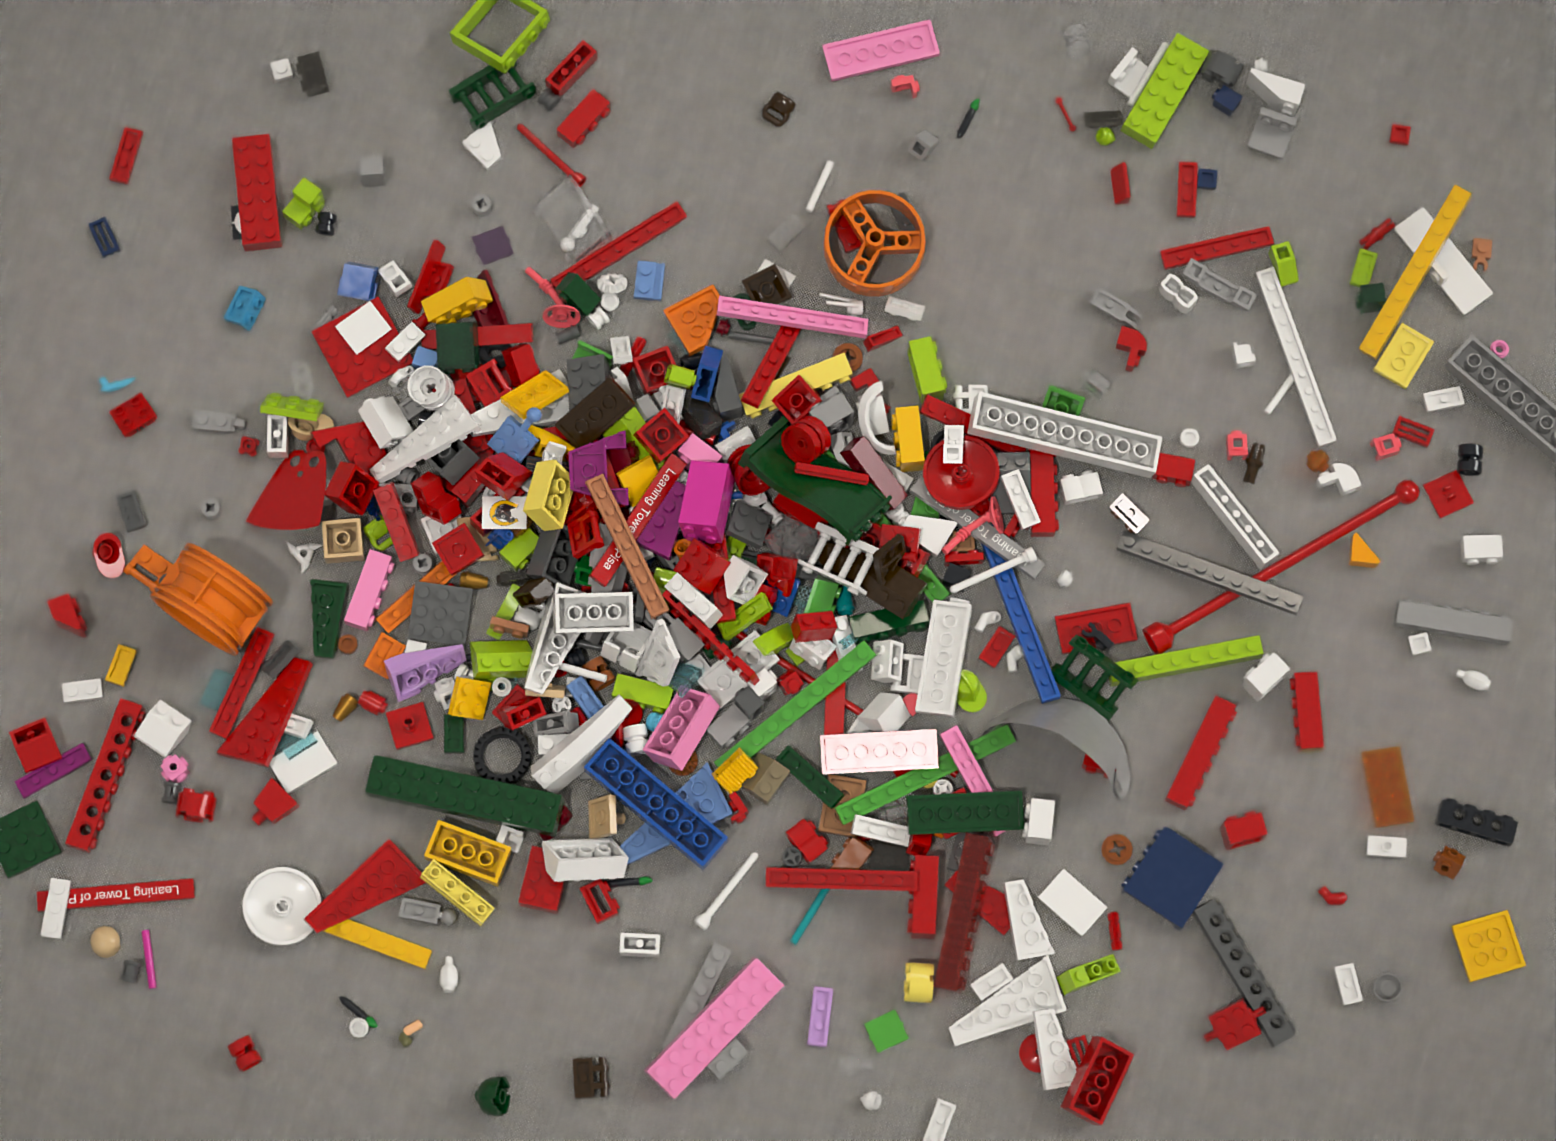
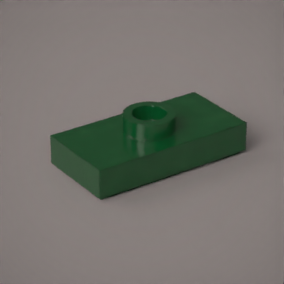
(453, 734)

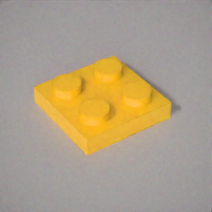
(469, 698)

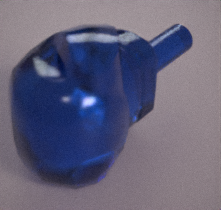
(373, 508)

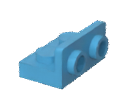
(244, 307)

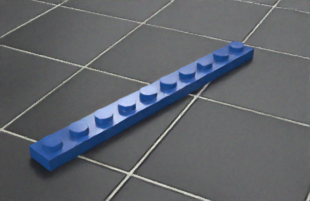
(1024, 629)

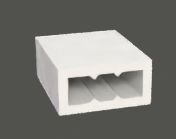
(385, 421)

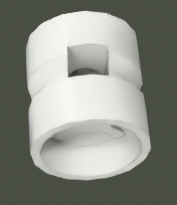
(636, 739)

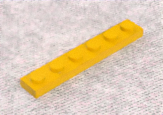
(381, 943)

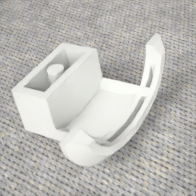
(873, 417)

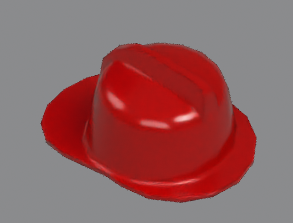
(108, 555)

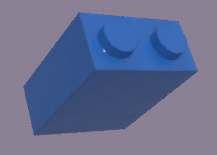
(707, 373)

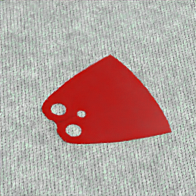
(292, 500)

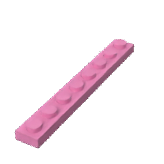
(792, 317)

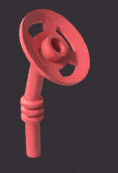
(560, 310)
(993, 515)

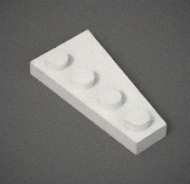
(1025, 924)
(1054, 1058)

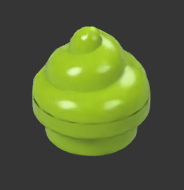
(1105, 136)

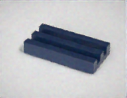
(110, 251)

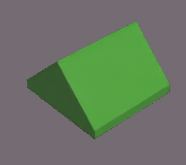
(1063, 401)

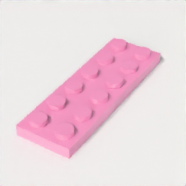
(880, 50)

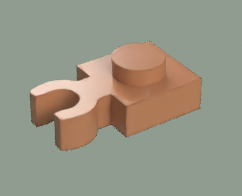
(1481, 251)

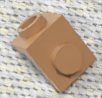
(963, 547)

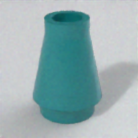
(845, 603)

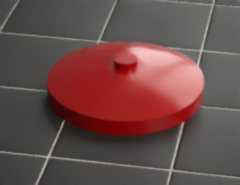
(962, 484)

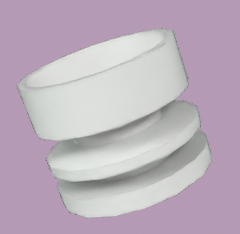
(424, 380)

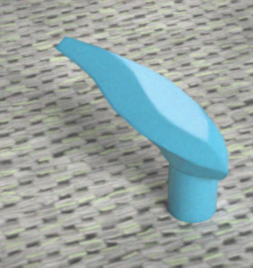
(113, 386)

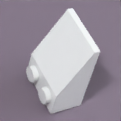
(1276, 91)

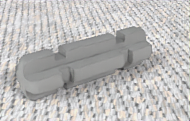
(325, 318)

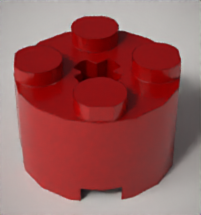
(196, 805)

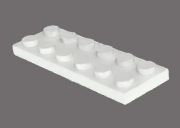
(943, 658)

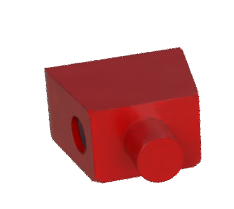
(273, 804)

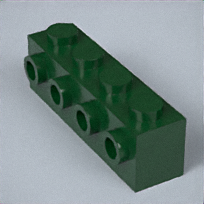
(883, 624)

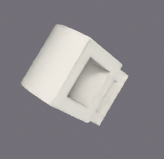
(395, 279)

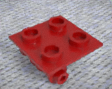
(133, 415)

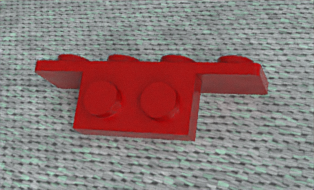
(432, 277)

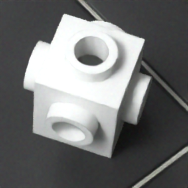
(444, 691)

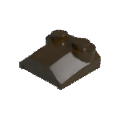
(767, 286)

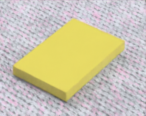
(1403, 356)

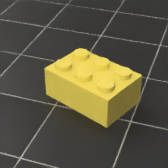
(548, 495)

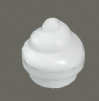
(871, 1100)

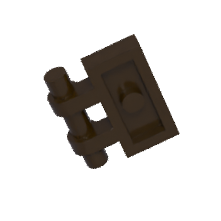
(584, 1080)

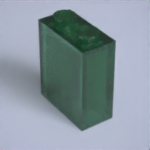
(457, 347)

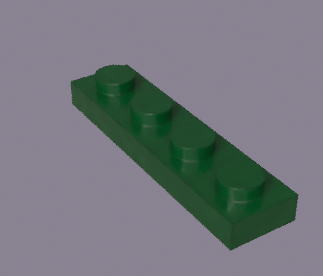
(810, 777)

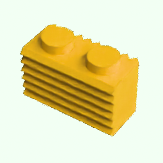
(735, 771)

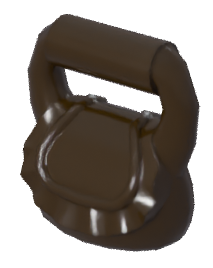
(781, 105)

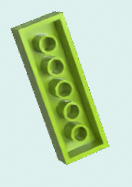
(1164, 90)

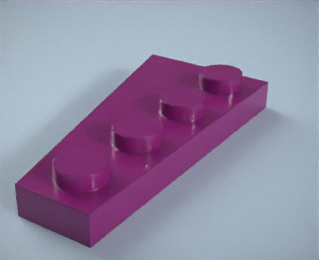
(663, 528)

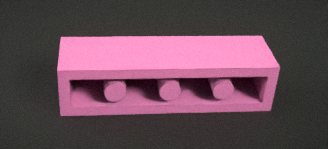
(368, 590)

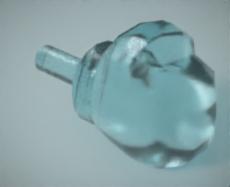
(802, 598)

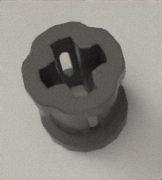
(168, 786)
(130, 971)

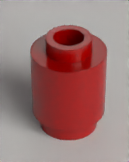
(373, 702)

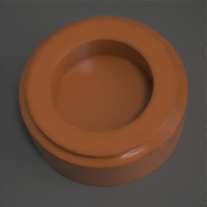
(347, 644)

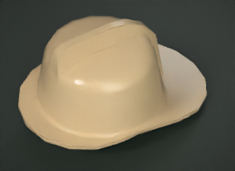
(302, 428)

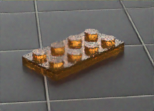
(1387, 787)

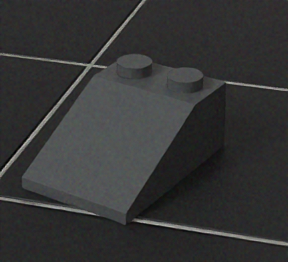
(727, 399)
(1010, 462)

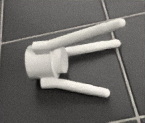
(854, 306)

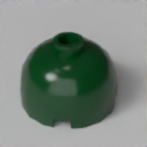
(493, 1096)

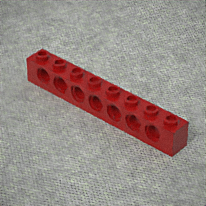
(124, 710)

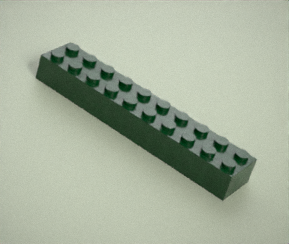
(464, 795)

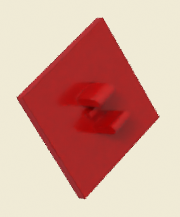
(1448, 494)

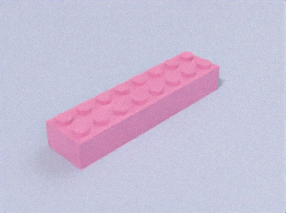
(714, 1027)

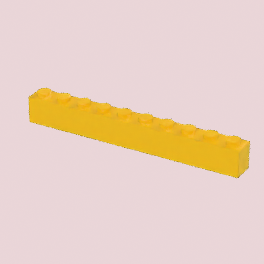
(1415, 272)

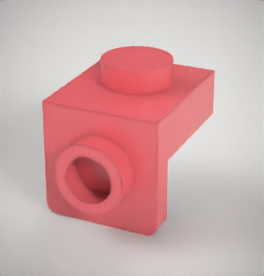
(903, 82)

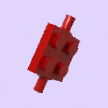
(1234, 1024)

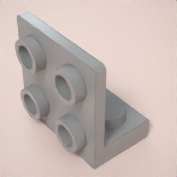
(1272, 133)

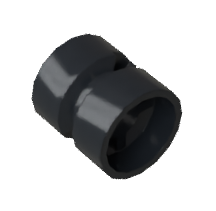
(1470, 459)

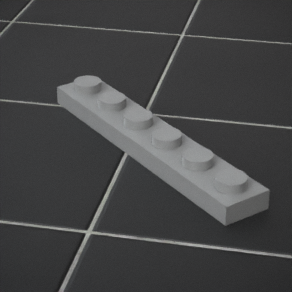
(700, 990)

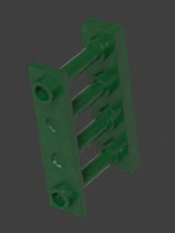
(475, 84)
(1089, 695)

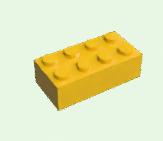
(468, 853)

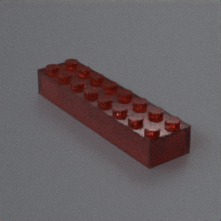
(963, 913)

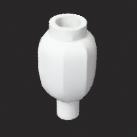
(1475, 679)
(448, 976)

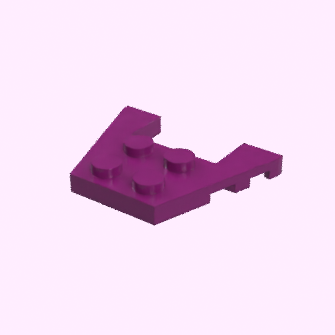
(591, 461)

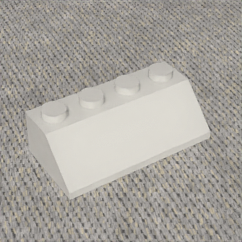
(584, 859)

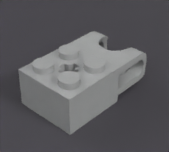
(684, 639)

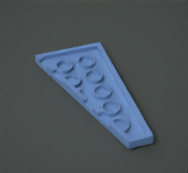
(700, 793)

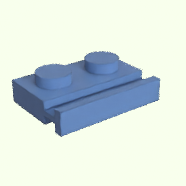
(649, 280)

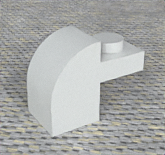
(1343, 476)

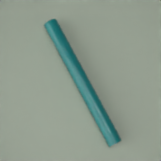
(809, 915)

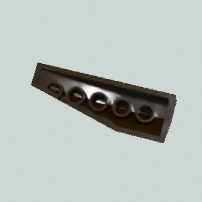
(896, 595)

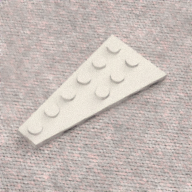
(493, 415)
(430, 438)
(1012, 1005)

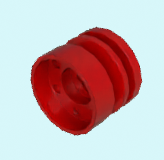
(744, 478)

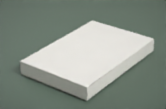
(303, 767)
(1072, 902)

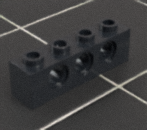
(1506, 823)

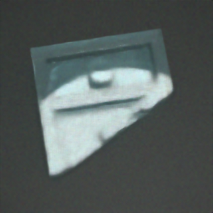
(684, 678)

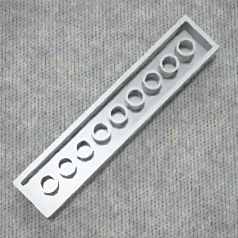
(1064, 435)

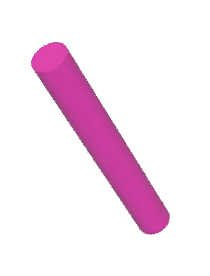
(149, 959)

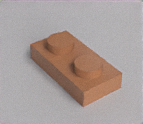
(502, 625)

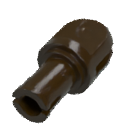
(1254, 465)

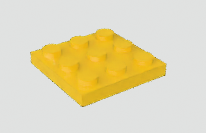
(1488, 946)

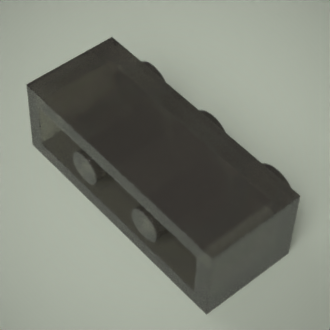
(700, 416)

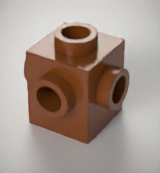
(1448, 862)

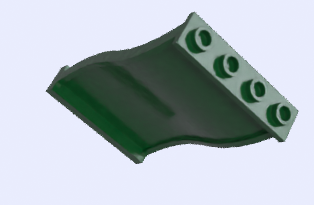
(843, 504)

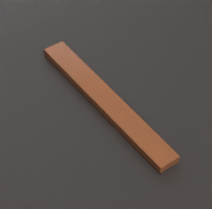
(627, 546)

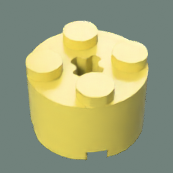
(918, 982)

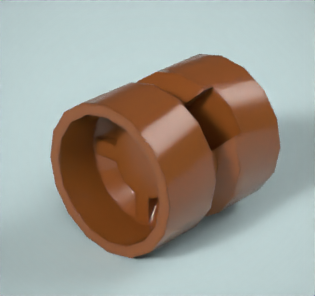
(599, 665)

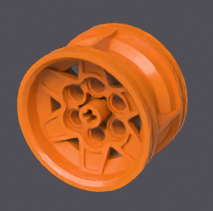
(211, 599)

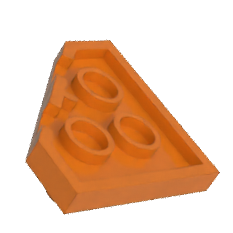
(694, 318)

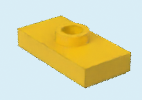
(121, 665)

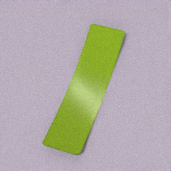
(506, 610)

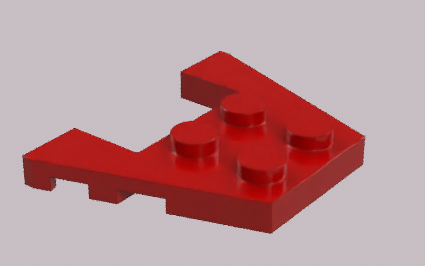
(354, 442)

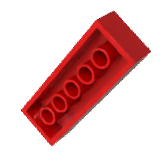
(257, 192)

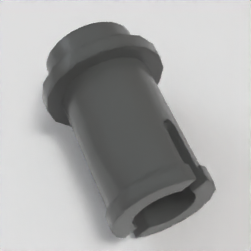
(568, 334)

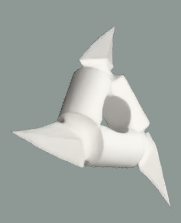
(303, 560)

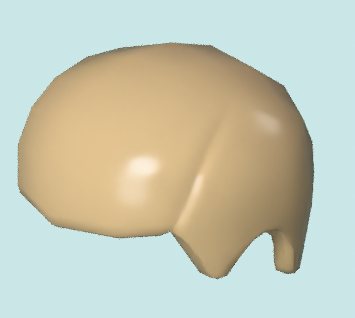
(105, 941)

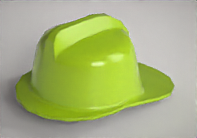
(971, 692)

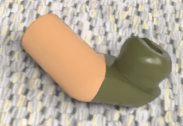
(404, 1037)

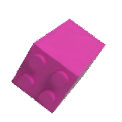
(706, 501)

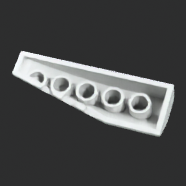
(549, 647)
(570, 756)

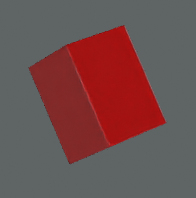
(796, 399)

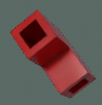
(864, 380)

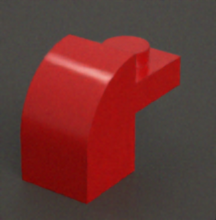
(1134, 343)

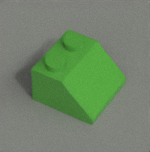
(823, 595)

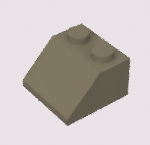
(767, 779)

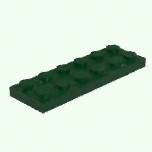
(964, 812)

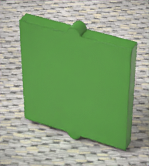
(886, 1031)

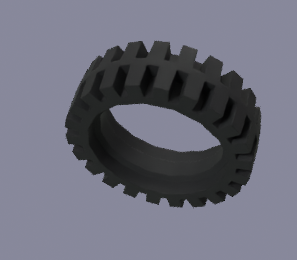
(494, 734)

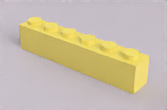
(817, 376)

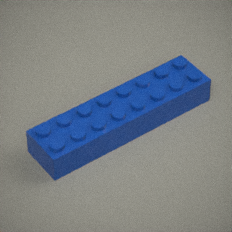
(656, 804)

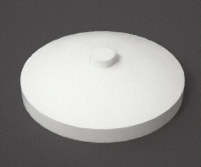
(278, 904)

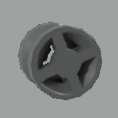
(548, 99)
(792, 854)

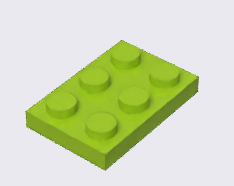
(292, 407)

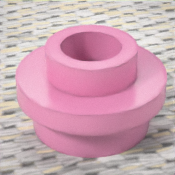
(1503, 345)

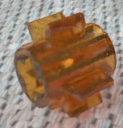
(1317, 461)

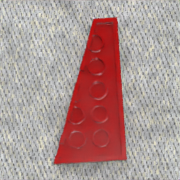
(374, 882)

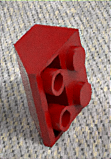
(502, 474)
(66, 612)
(35, 745)

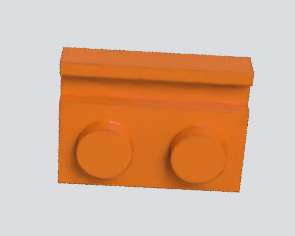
(383, 649)

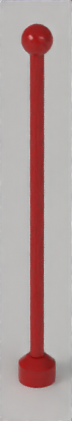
(1161, 636)

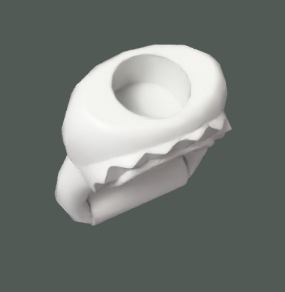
(530, 617)

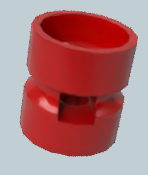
(244, 1053)

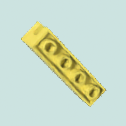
(457, 892)

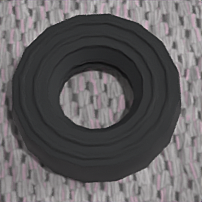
(484, 351)

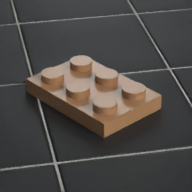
(829, 819)

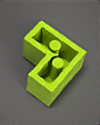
(305, 203)

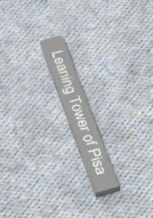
(985, 533)

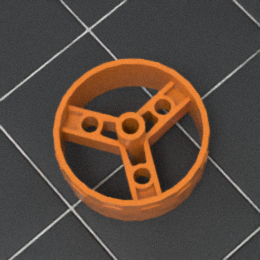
(873, 243)

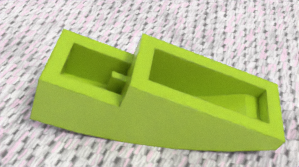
(774, 640)

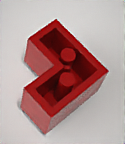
(434, 500)

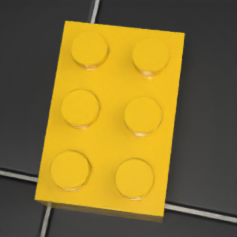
(457, 301)
(908, 439)

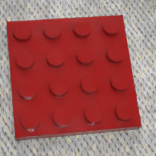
(366, 368)

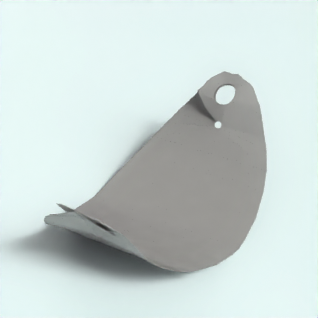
(1080, 726)

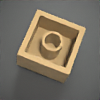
(343, 540)

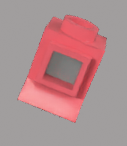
(1236, 445)
(1386, 446)

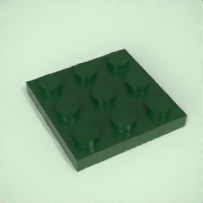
(25, 840)

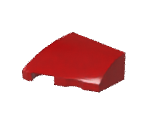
(780, 571)

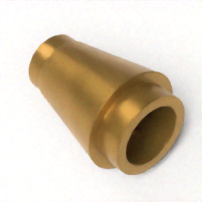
(472, 580)
(345, 707)

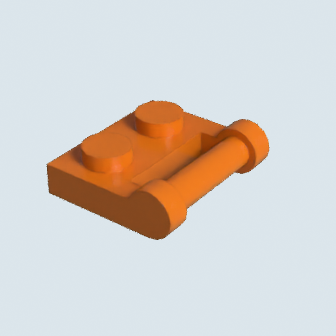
(152, 563)

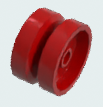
(806, 439)

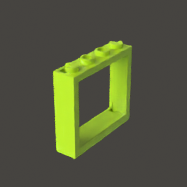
(517, 49)

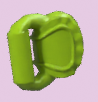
(375, 531)

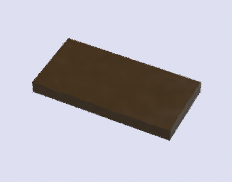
(595, 413)

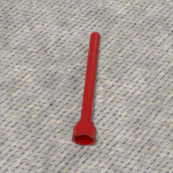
(578, 177)

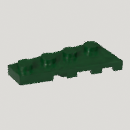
(328, 607)

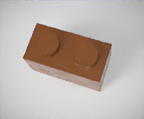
(854, 854)

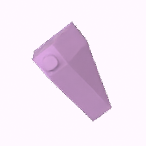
(416, 669)

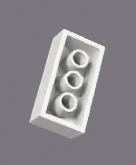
(593, 612)

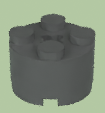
(1221, 68)

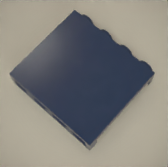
(1172, 877)

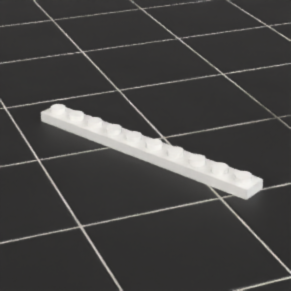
(1296, 357)

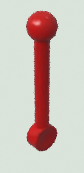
(1058, 101)

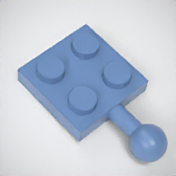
(514, 437)

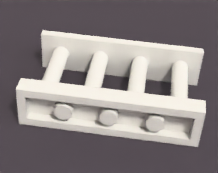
(856, 548)

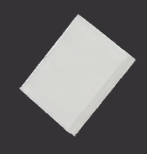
(885, 713)

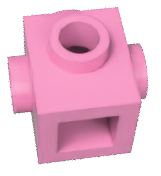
(177, 775)

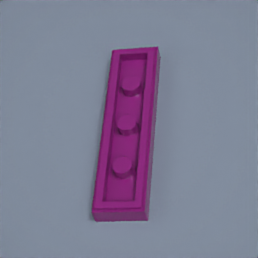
(52, 772)

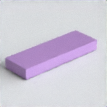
(820, 1016)

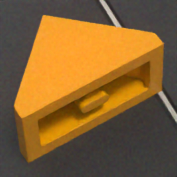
(1361, 554)

